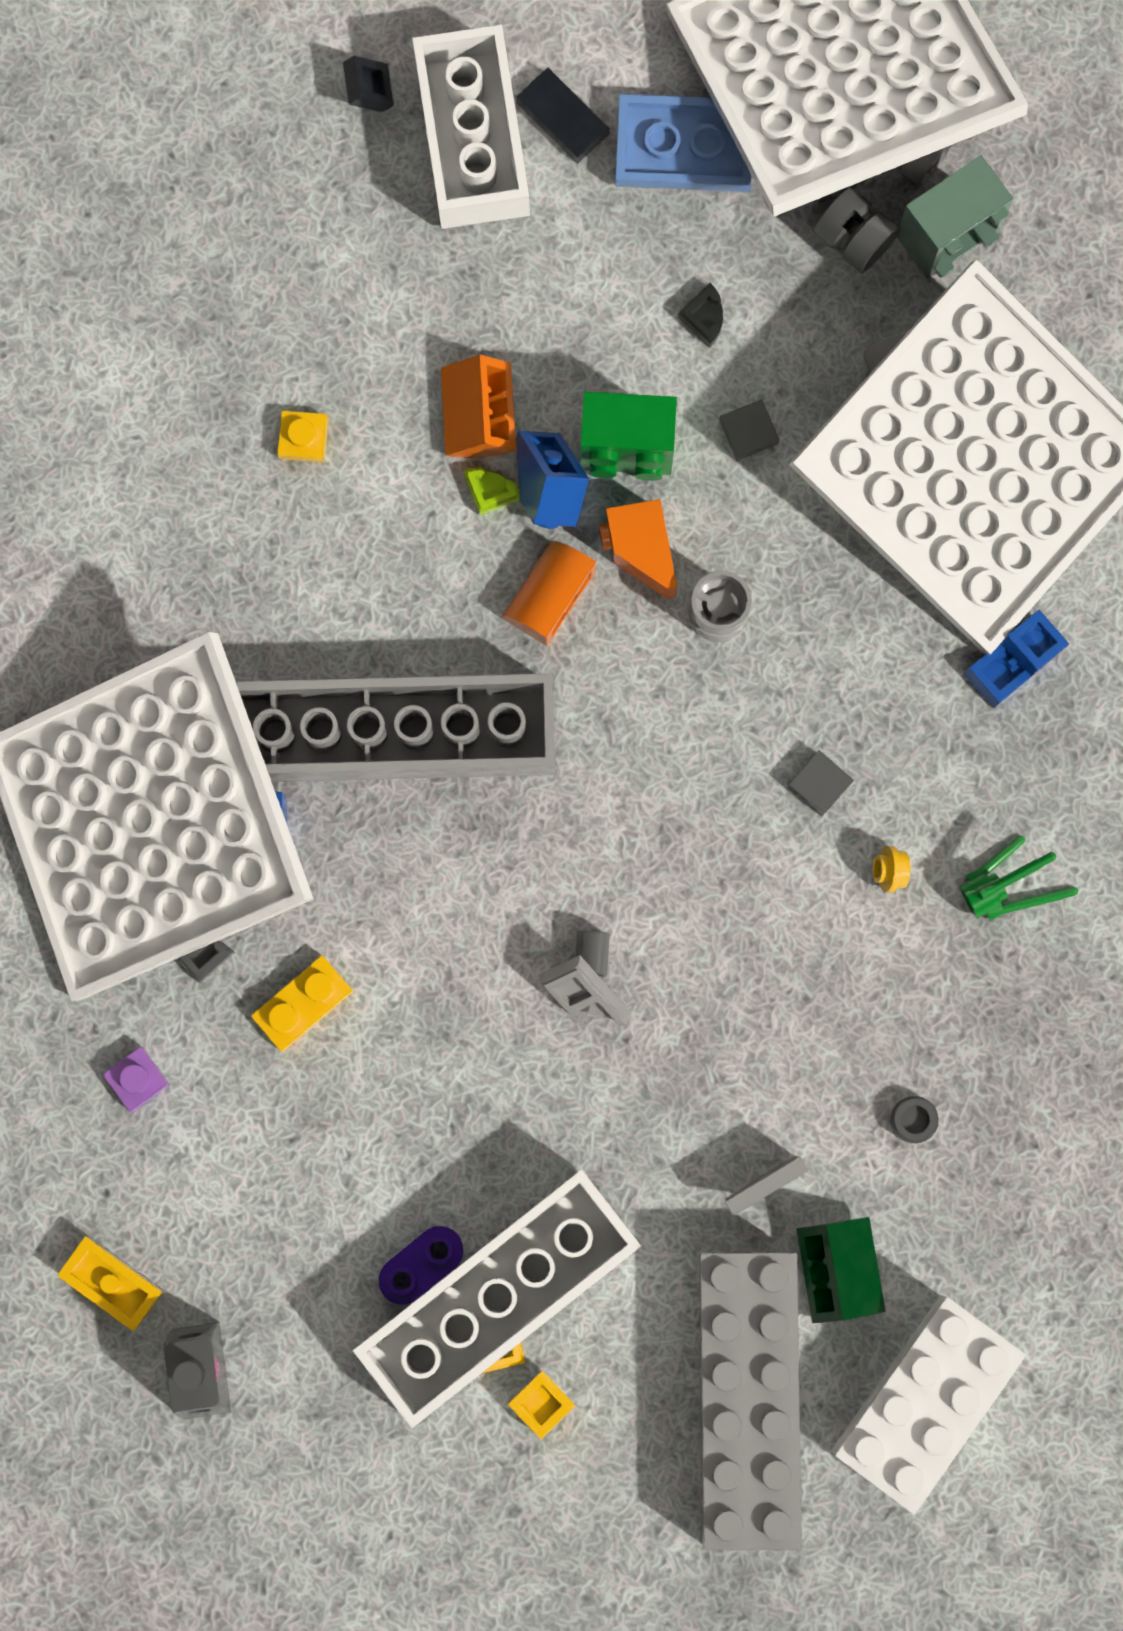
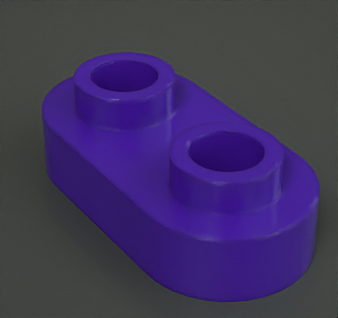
(421, 1265)

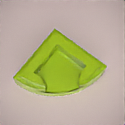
(490, 490)

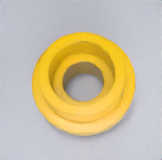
(891, 869)

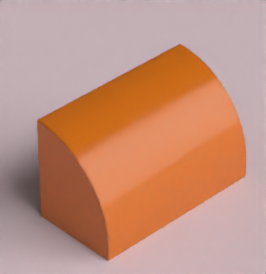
(478, 408)
(550, 591)

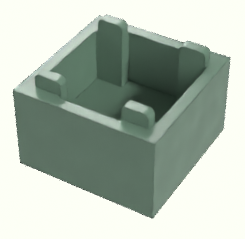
(955, 218)

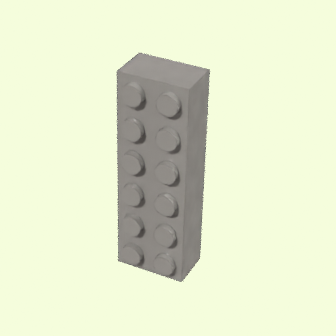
(749, 1401)

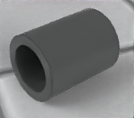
(594, 949)

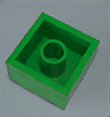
(628, 435)

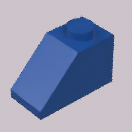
(549, 479)

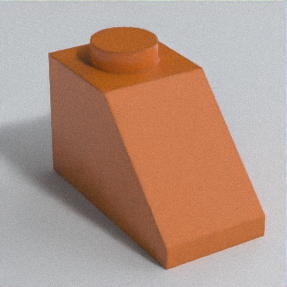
(641, 544)

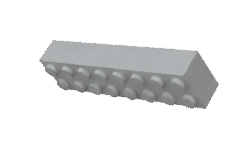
(403, 727)

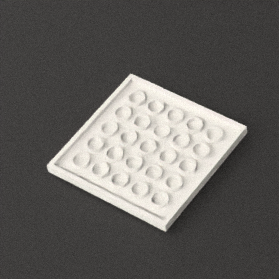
(843, 85)
(974, 458)
(147, 818)

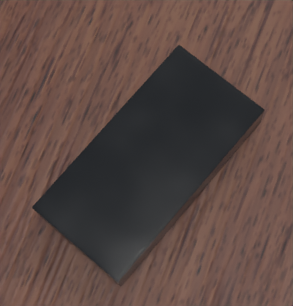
(562, 115)

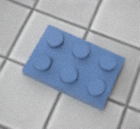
(676, 145)

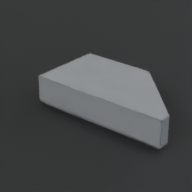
(583, 991)
(766, 1184)

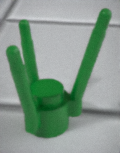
(986, 892)

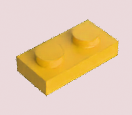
(302, 1003)
(110, 1283)

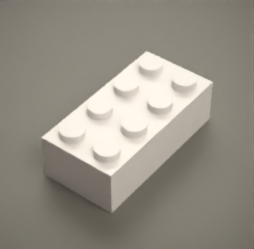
(471, 126)
(928, 1403)

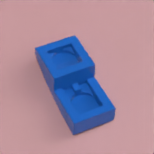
(1016, 659)

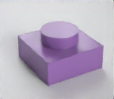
(136, 1079)

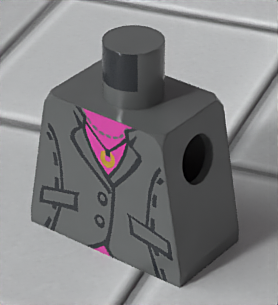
(196, 1371)

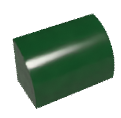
(840, 1270)

